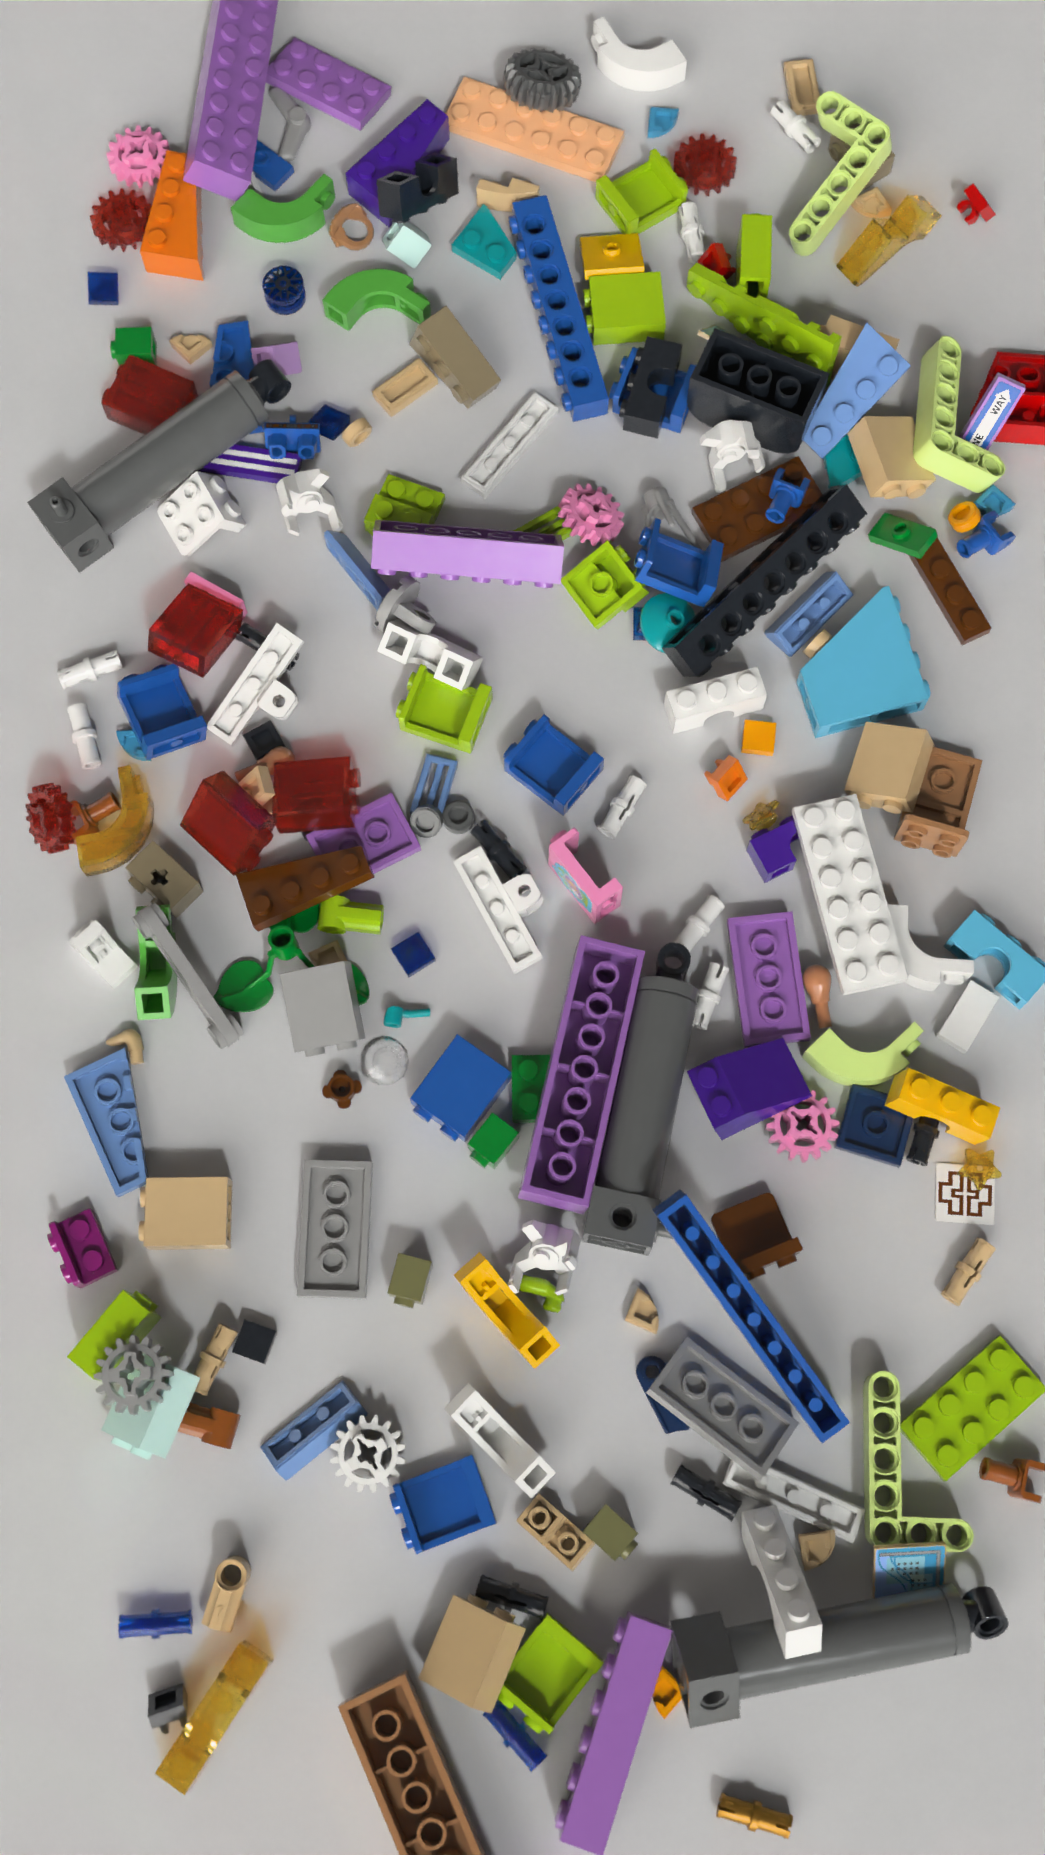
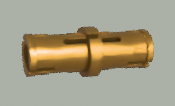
(754, 1815)

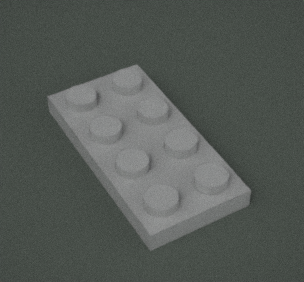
(335, 1229)
(723, 1408)

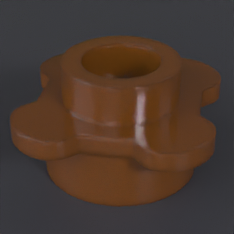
(344, 1098)

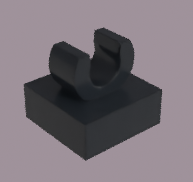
(167, 1707)

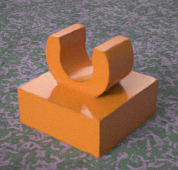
(727, 777)

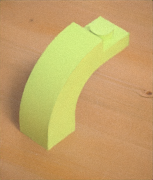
(848, 1066)

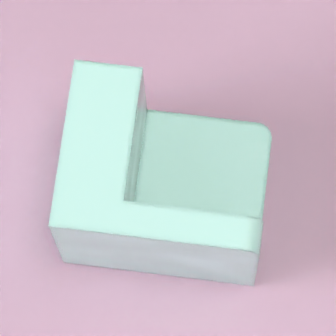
(407, 242)

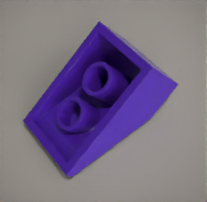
(748, 1086)

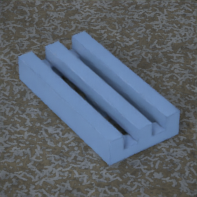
(442, 762)

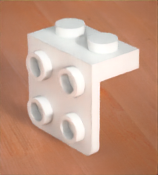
(199, 511)

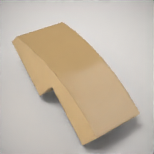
(501, 197)
(555, 1532)

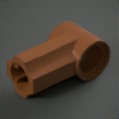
(211, 1425)

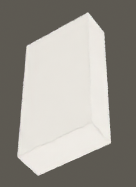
(967, 1016)

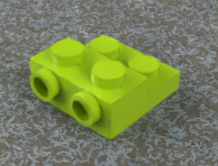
(404, 502)
(604, 584)

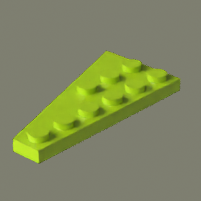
(765, 320)

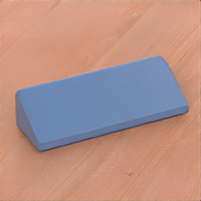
(356, 567)
(809, 613)
(313, 1431)

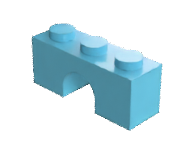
(980, 937)

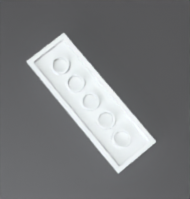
(849, 894)

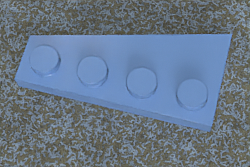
(859, 384)
(110, 1114)

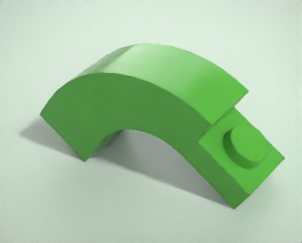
(284, 221)
(374, 290)
(157, 981)

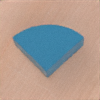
(661, 121)
(994, 500)
(130, 744)

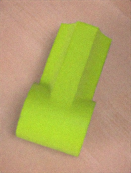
(342, 915)

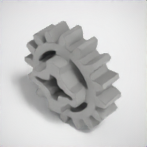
(133, 1389)

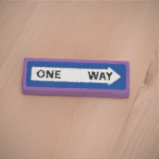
(992, 411)

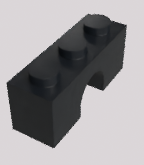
(408, 195)
(656, 365)

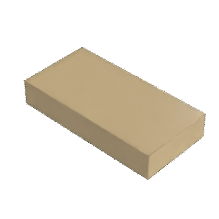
(801, 86)
(405, 387)

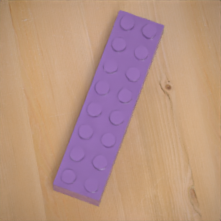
(230, 96)
(581, 1075)

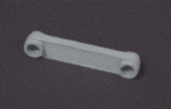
(153, 923)

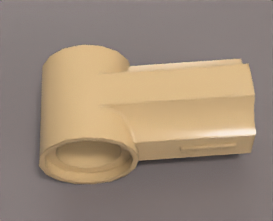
(226, 1596)

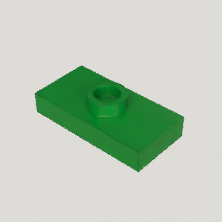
(902, 535)

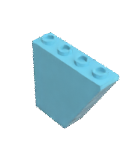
(864, 672)

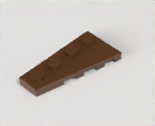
(297, 885)

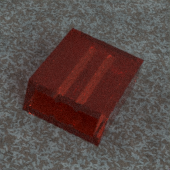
(145, 395)
(195, 630)
(315, 794)
(229, 823)

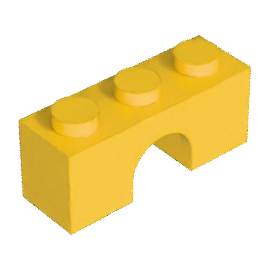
(925, 1096)

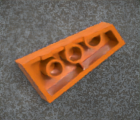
(174, 225)

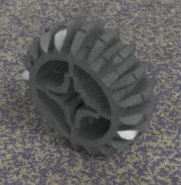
(542, 80)

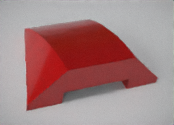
(1027, 419)

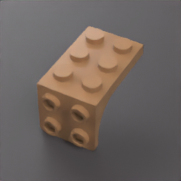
(941, 805)

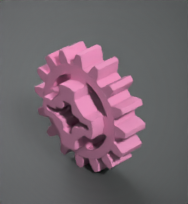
(139, 156)
(591, 514)
(812, 1133)

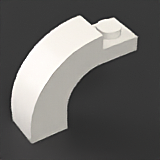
(637, 68)
(922, 969)
(499, 1440)

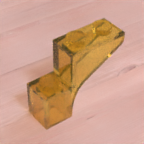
(886, 237)

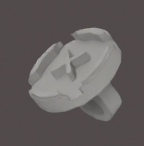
(400, 605)

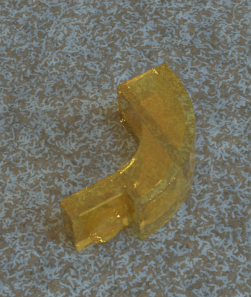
(126, 836)

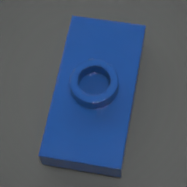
(270, 167)

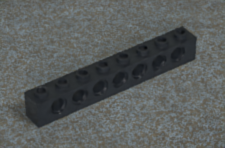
(684, 647)

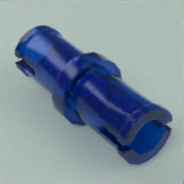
(155, 1624)
(515, 1736)

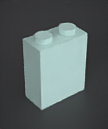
(153, 1430)

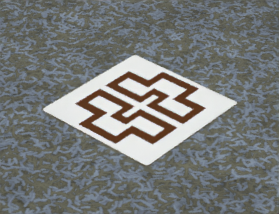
(960, 1200)

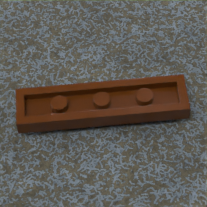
(951, 594)

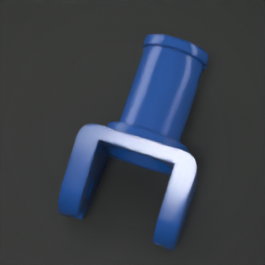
(784, 496)
(985, 537)

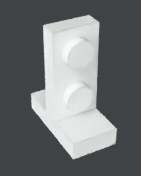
(102, 953)

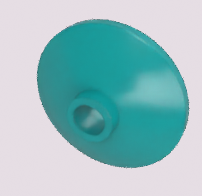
(656, 618)

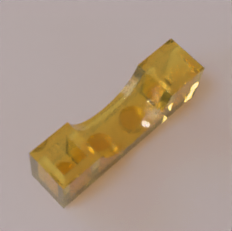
(214, 1716)

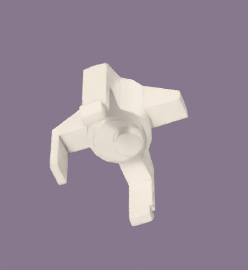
(729, 443)
(305, 494)
(549, 1249)

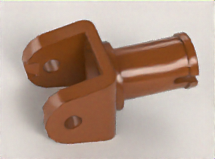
(93, 813)
(1012, 1475)

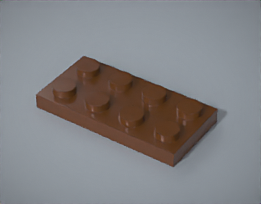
(739, 513)

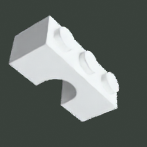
(449, 661)
(735, 692)

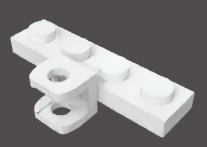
(259, 687)
(503, 906)

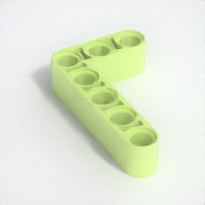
(844, 173)
(935, 440)
(891, 1476)

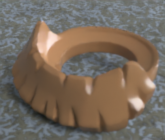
(337, 232)

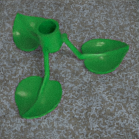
(246, 985)

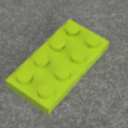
(971, 1408)

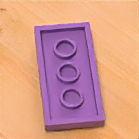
(327, 84)
(768, 978)

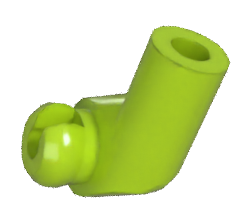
(545, 1289)

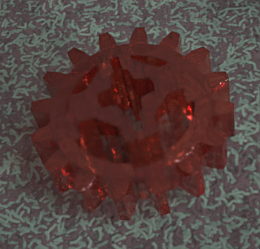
(705, 164)
(122, 219)
(50, 818)

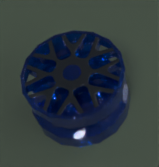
(284, 291)

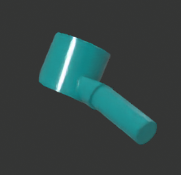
(394, 1015)

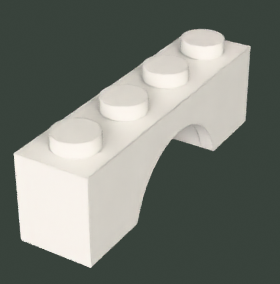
(790, 1599)

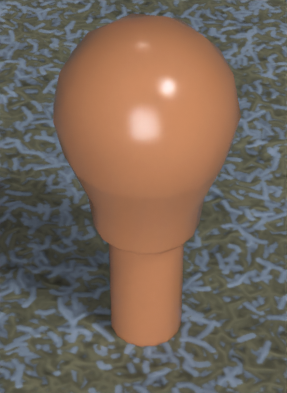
(277, 754)
(818, 984)

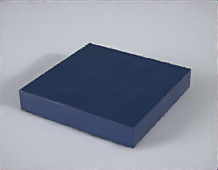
(872, 1128)

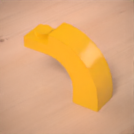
(506, 1310)

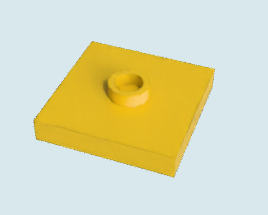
(611, 255)

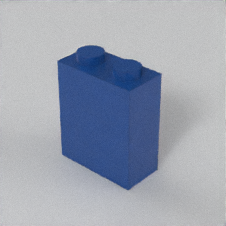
(460, 1089)

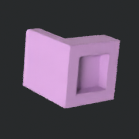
(284, 356)

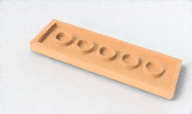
(545, 137)

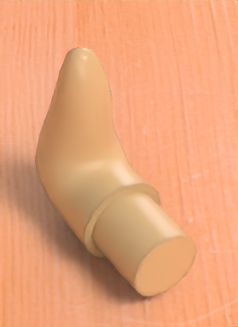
(134, 1044)

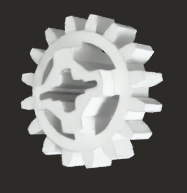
(348, 1466)

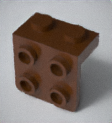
(756, 1235)

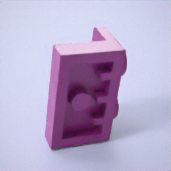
(82, 1249)

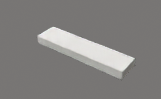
(509, 445)
(798, 1500)

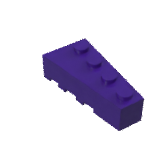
(414, 138)

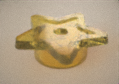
(762, 816)
(970, 1170)

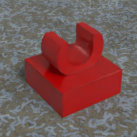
(977, 204)
(717, 260)

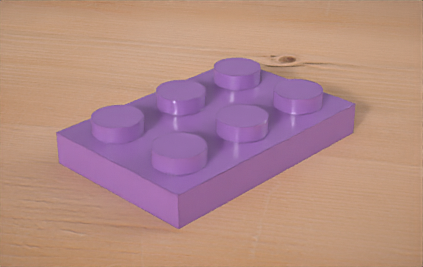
(378, 829)

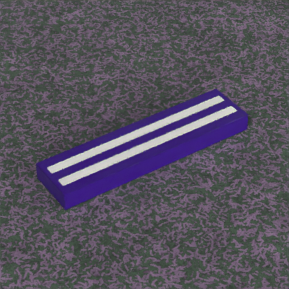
(253, 464)

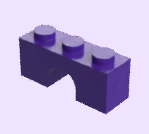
(772, 850)

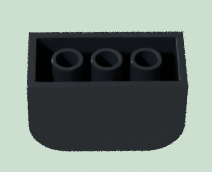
(758, 387)

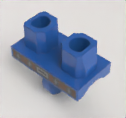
(292, 438)

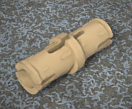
(968, 1271)
(213, 1357)

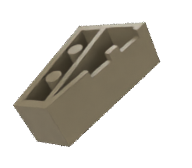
(454, 357)

